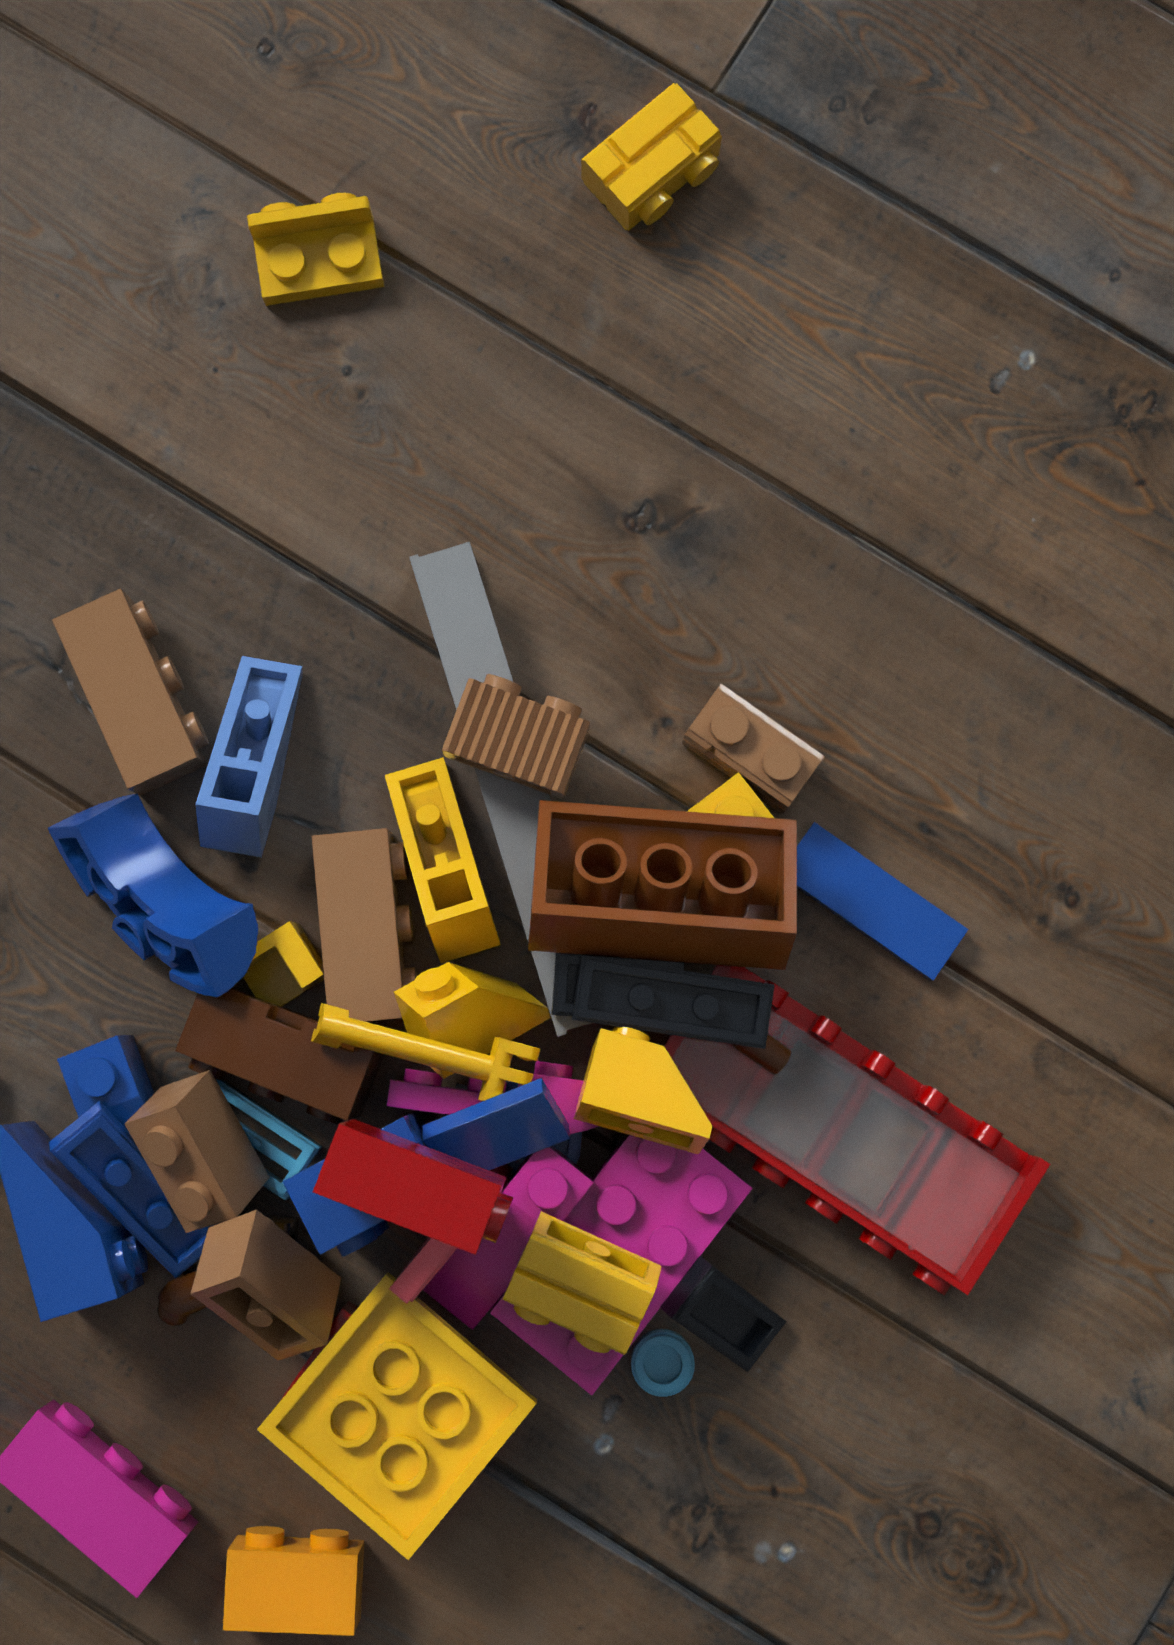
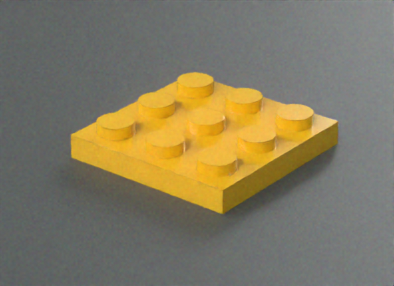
(397, 1416)

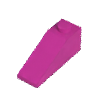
(473, 1283)

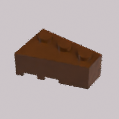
(276, 1055)

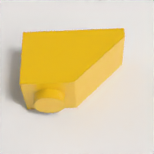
(467, 1008)
(640, 1092)

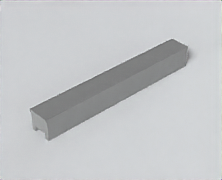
(471, 649)

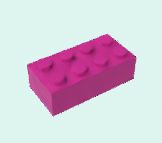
(654, 1205)

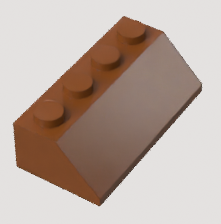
(664, 885)

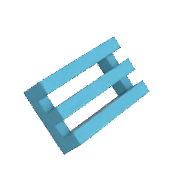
(309, 1147)

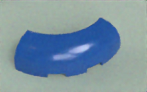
(156, 897)

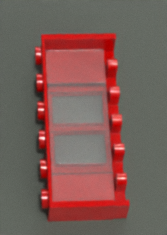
(864, 1141)

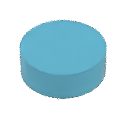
(662, 1362)

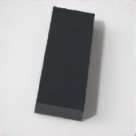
(673, 1001)

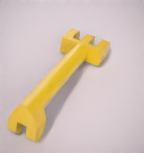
(493, 1069)

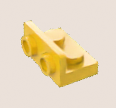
(316, 248)

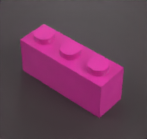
(95, 1495)

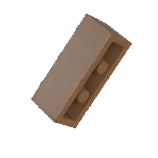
(132, 691)
(362, 921)

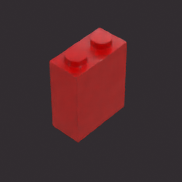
(413, 1186)

